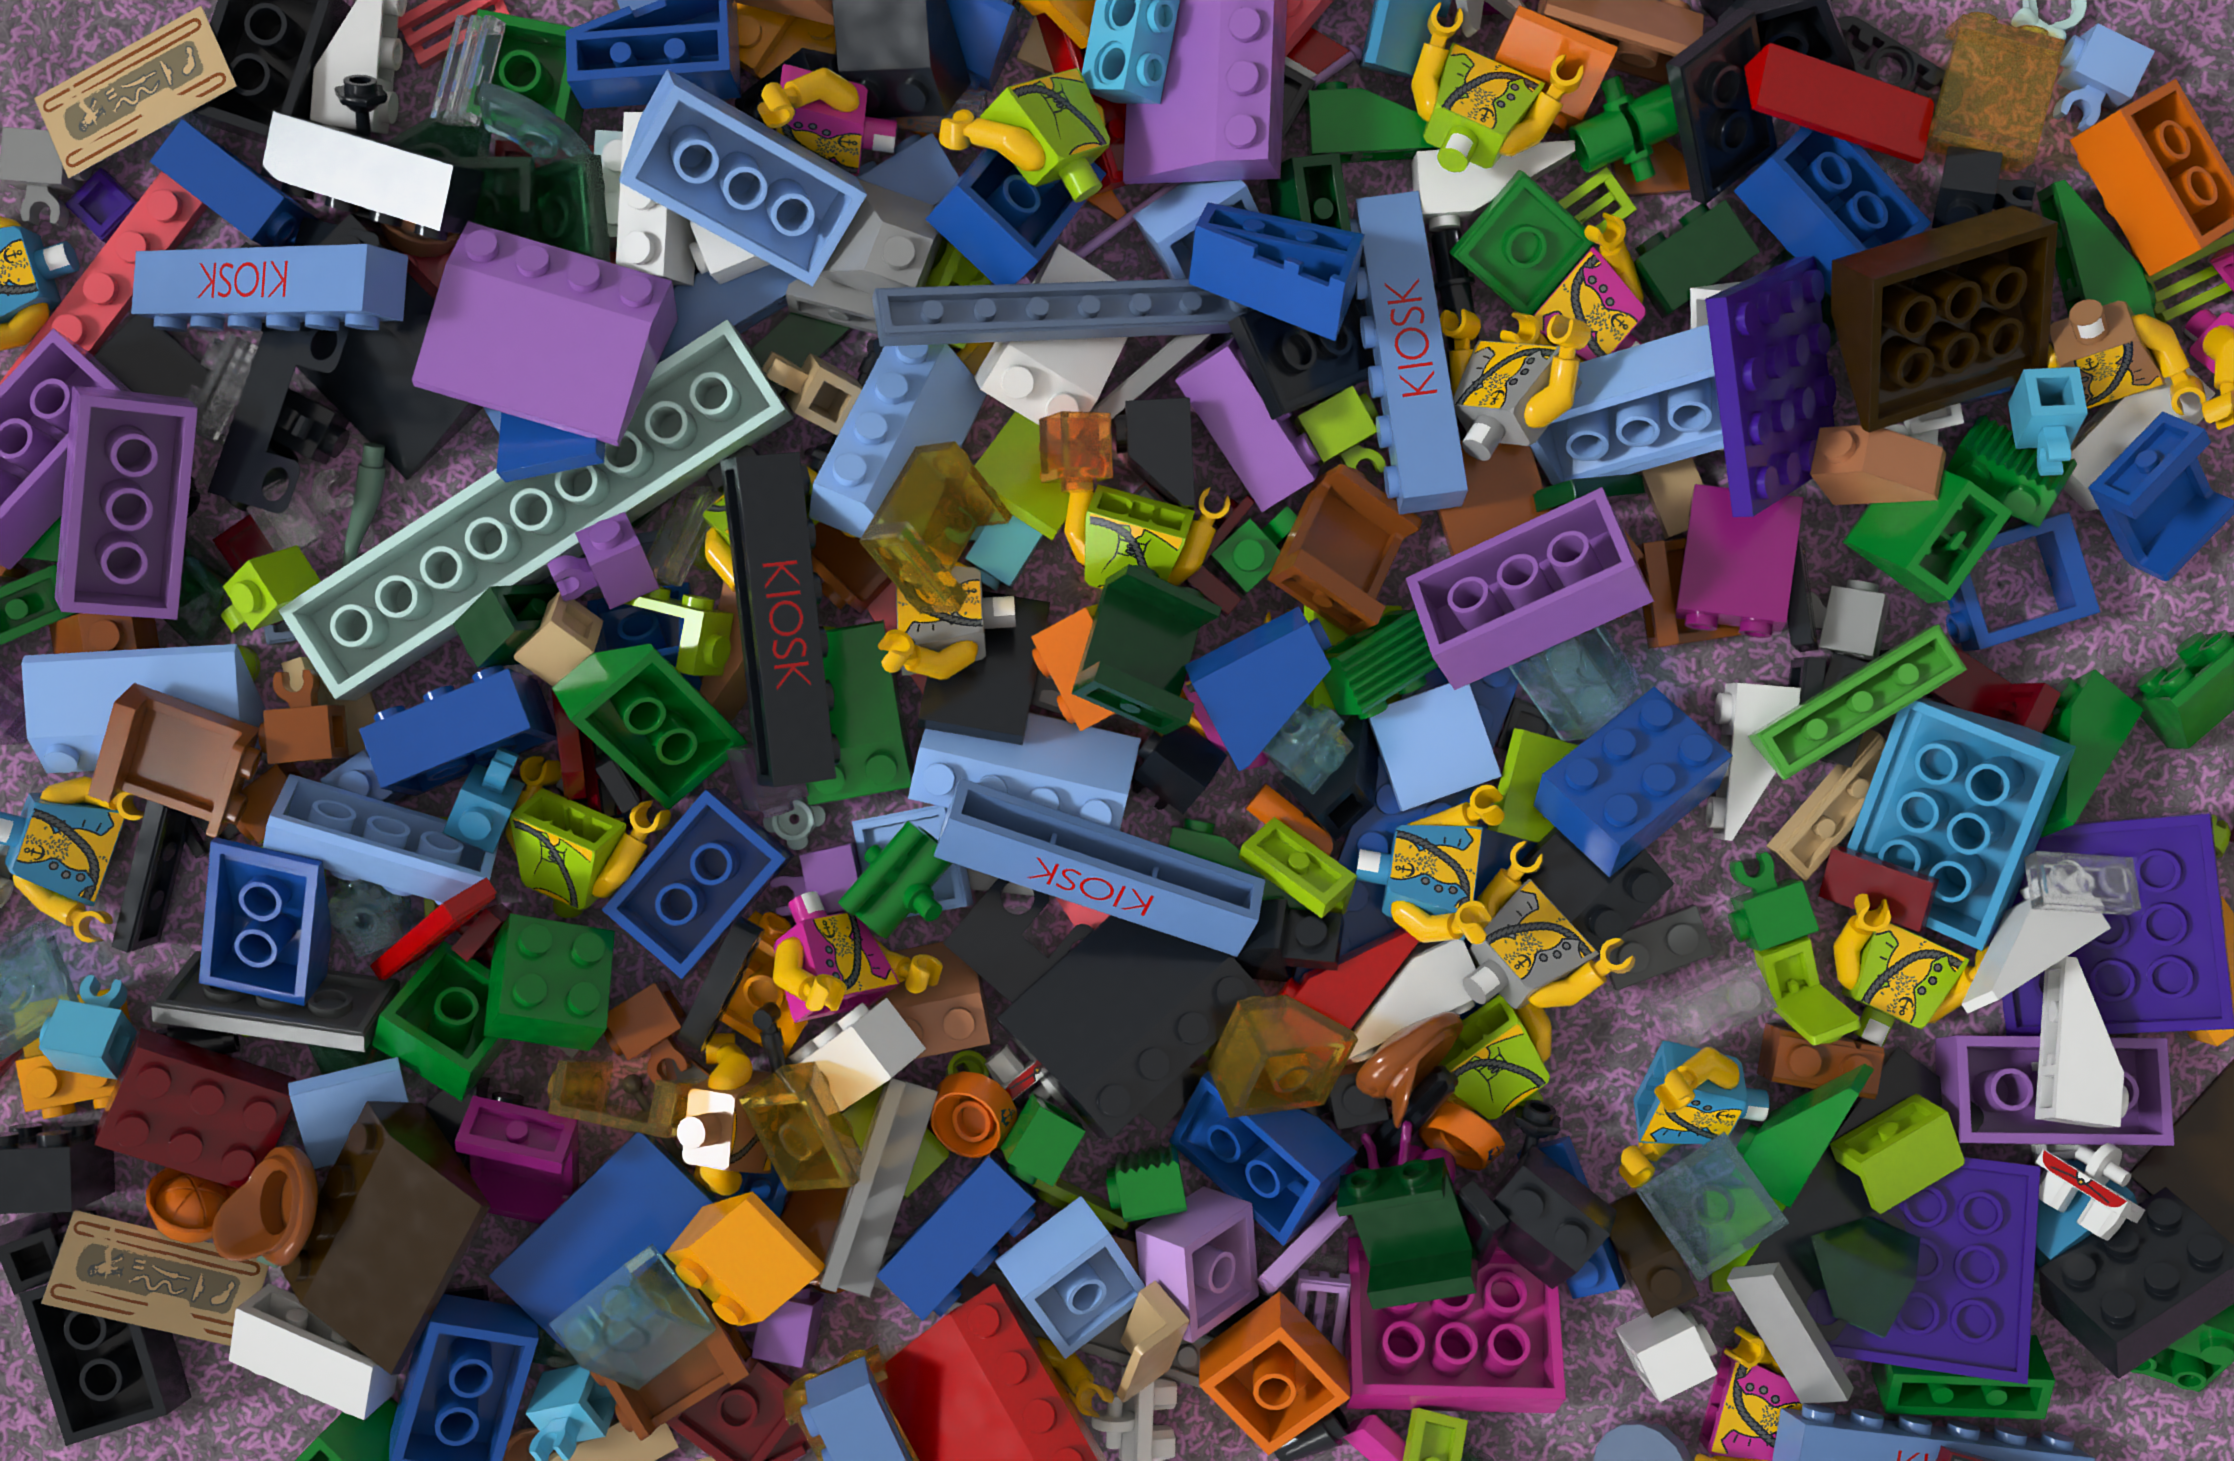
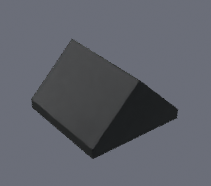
(1799, 26)

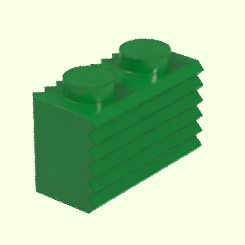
(2006, 473)
(1378, 664)
(1147, 1184)

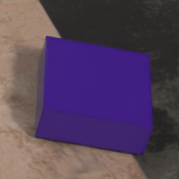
(102, 204)

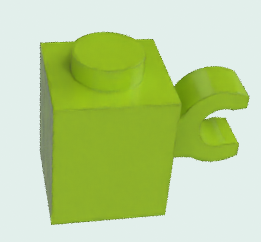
(1340, 426)
(266, 586)

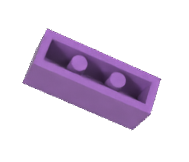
(1262, 451)

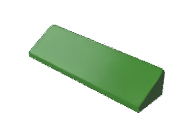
(1858, 702)

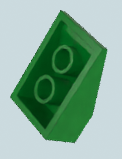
(864, 718)

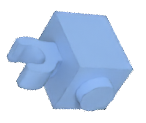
(2100, 71)

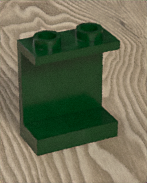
(1140, 648)
(1410, 1232)

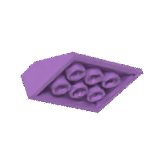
(1217, 100)
(545, 333)

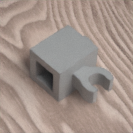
(33, 165)
(1852, 620)

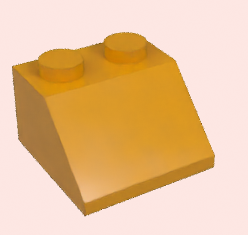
(743, 1259)

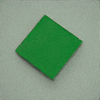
(1523, 245)

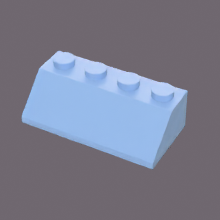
(740, 179)
(908, 401)
(1637, 411)
(74, 693)
(1054, 767)
(373, 841)

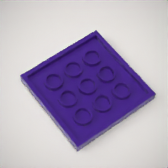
(1771, 380)
(2168, 959)
(1971, 1282)

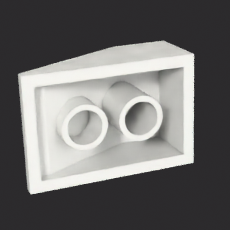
(1052, 374)

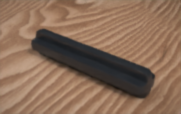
(1422, 1104)

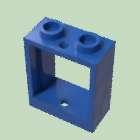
(230, 187)
(2066, 576)

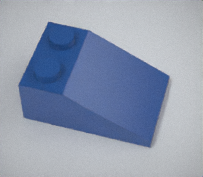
(265, 923)
(1275, 1160)

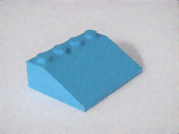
(1963, 806)

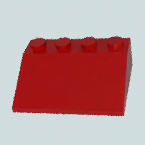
(984, 1390)

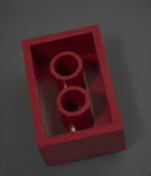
(194, 1110)

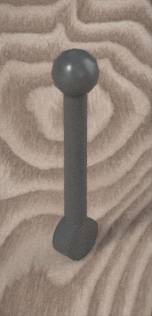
(633, 1085)

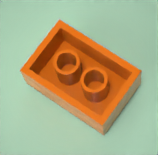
(2160, 177)

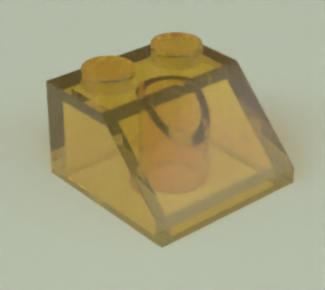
(1278, 1056)
(803, 1129)

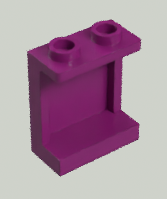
(1738, 566)
(520, 1157)

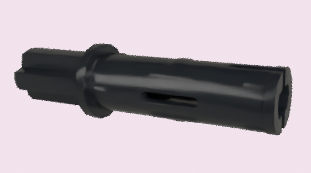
(1452, 278)

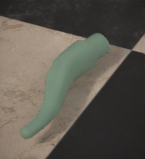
(366, 499)

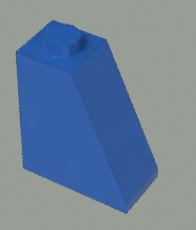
(1260, 681)

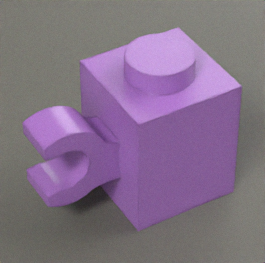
(611, 561)
(826, 872)
(789, 1332)

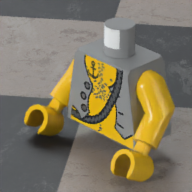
(1511, 388)
(945, 641)
(1533, 948)

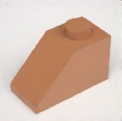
(1875, 466)

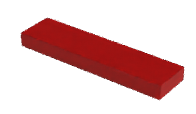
(434, 929)

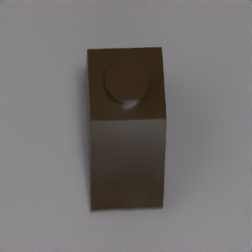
(1649, 1258)

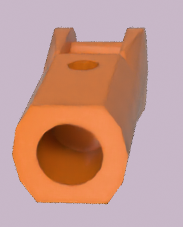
(1269, 804)

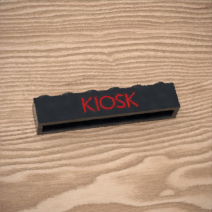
(780, 618)

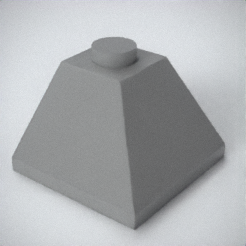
(885, 243)

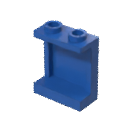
(2161, 498)

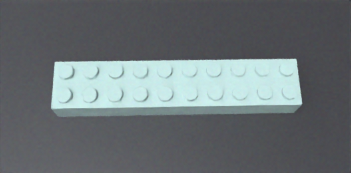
(415, 584)

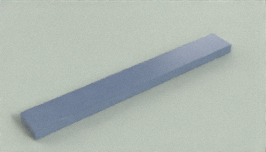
(1049, 311)

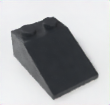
(901, 55)

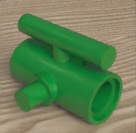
(1625, 129)
(897, 881)

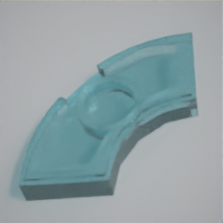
(528, 125)

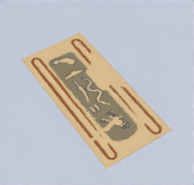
(135, 92)
(150, 1279)

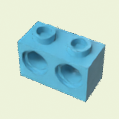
(1129, 49)

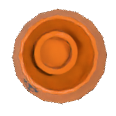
(972, 1114)
(1464, 1135)
(185, 1204)

